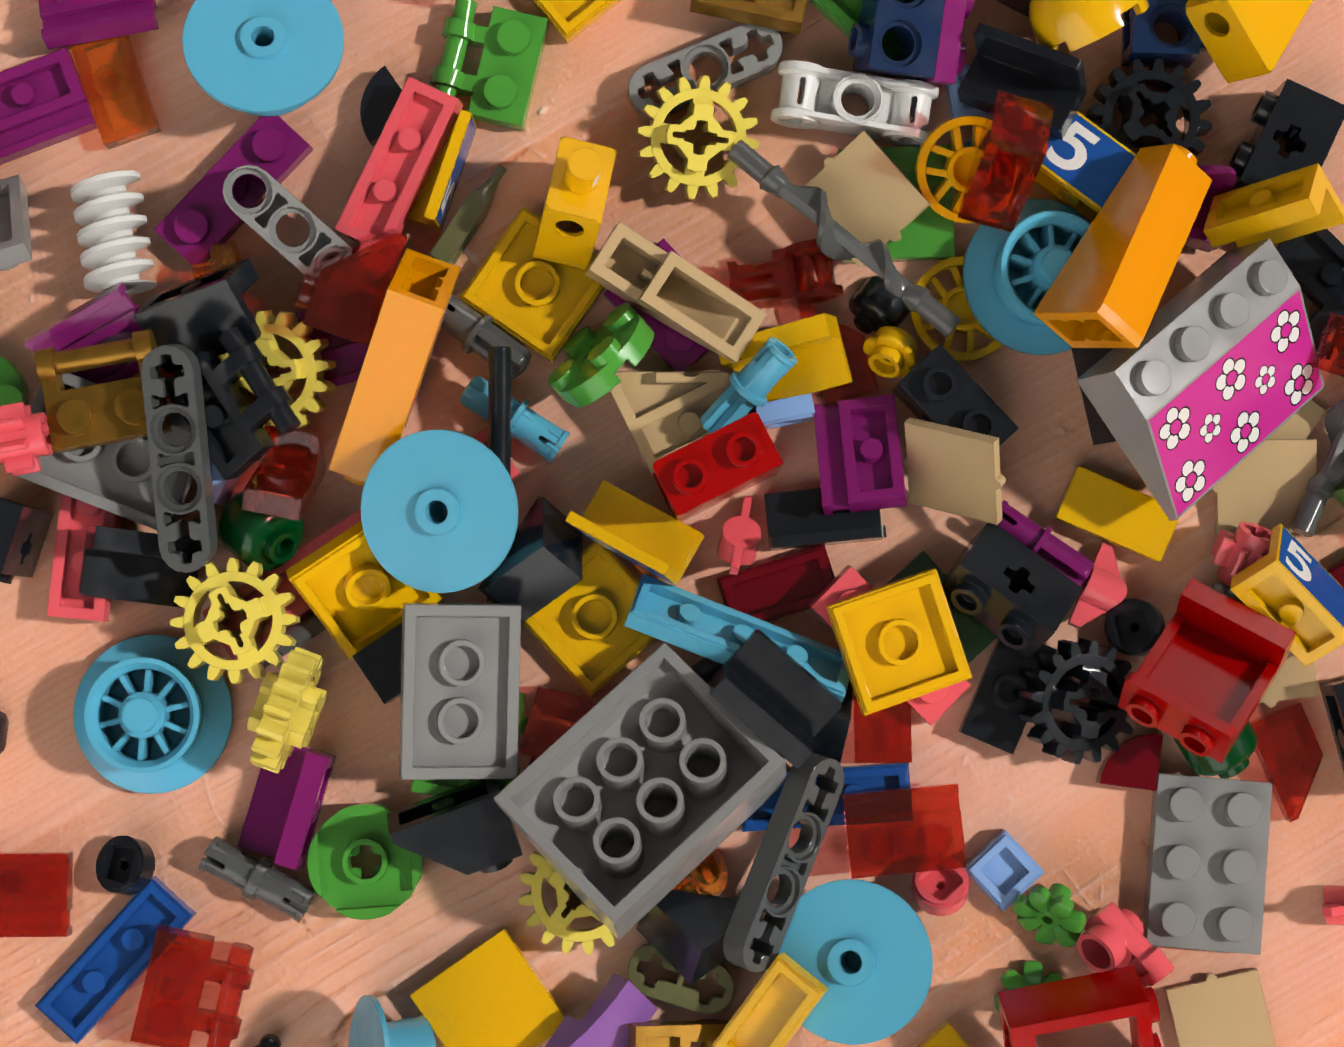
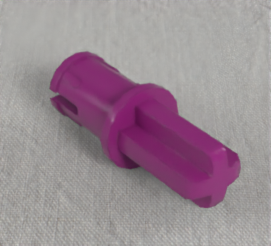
(1046, 545)

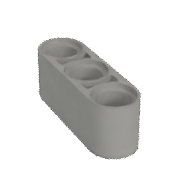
(275, 205)

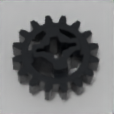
(1137, 100)
(1073, 673)

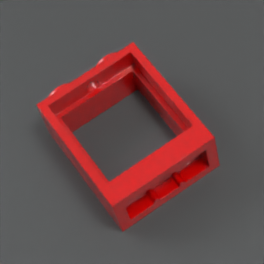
(1080, 1003)

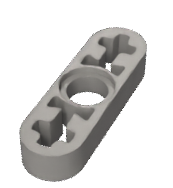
(737, 38)

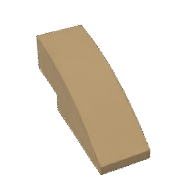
(675, 293)

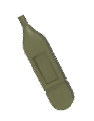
(467, 220)

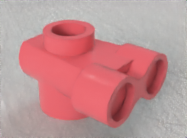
(1116, 941)

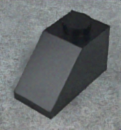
(458, 829)

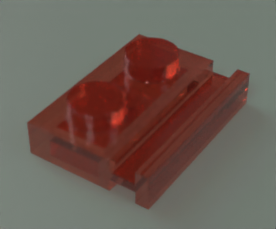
(904, 830)
(36, 894)

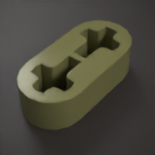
(676, 991)

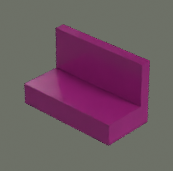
(287, 807)

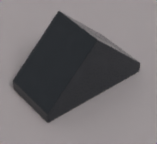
(540, 563)
(689, 931)

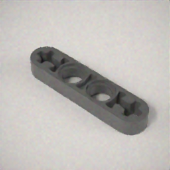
(168, 458)
(790, 864)

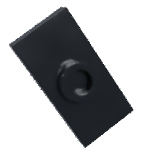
(996, 703)

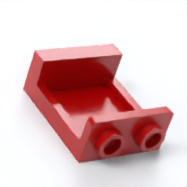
(716, 467)
(1207, 671)

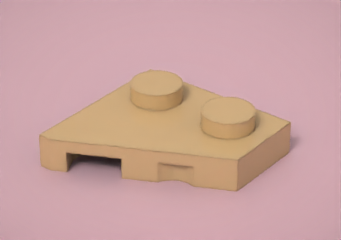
(666, 407)

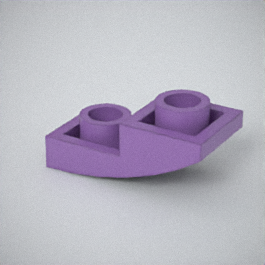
(607, 1019)

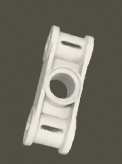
(822, 107)

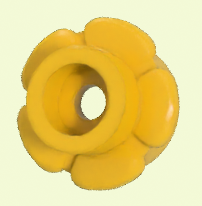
(891, 352)

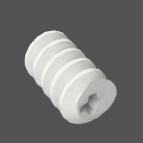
(110, 232)

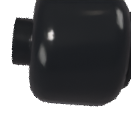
(876, 306)

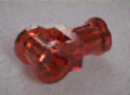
(787, 276)

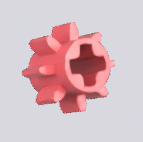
(23, 438)
(1240, 549)

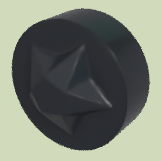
(1134, 627)
(125, 865)

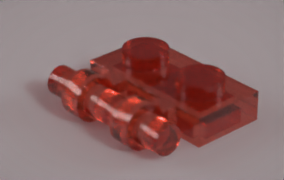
(174, 987)

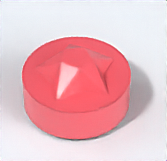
(940, 890)

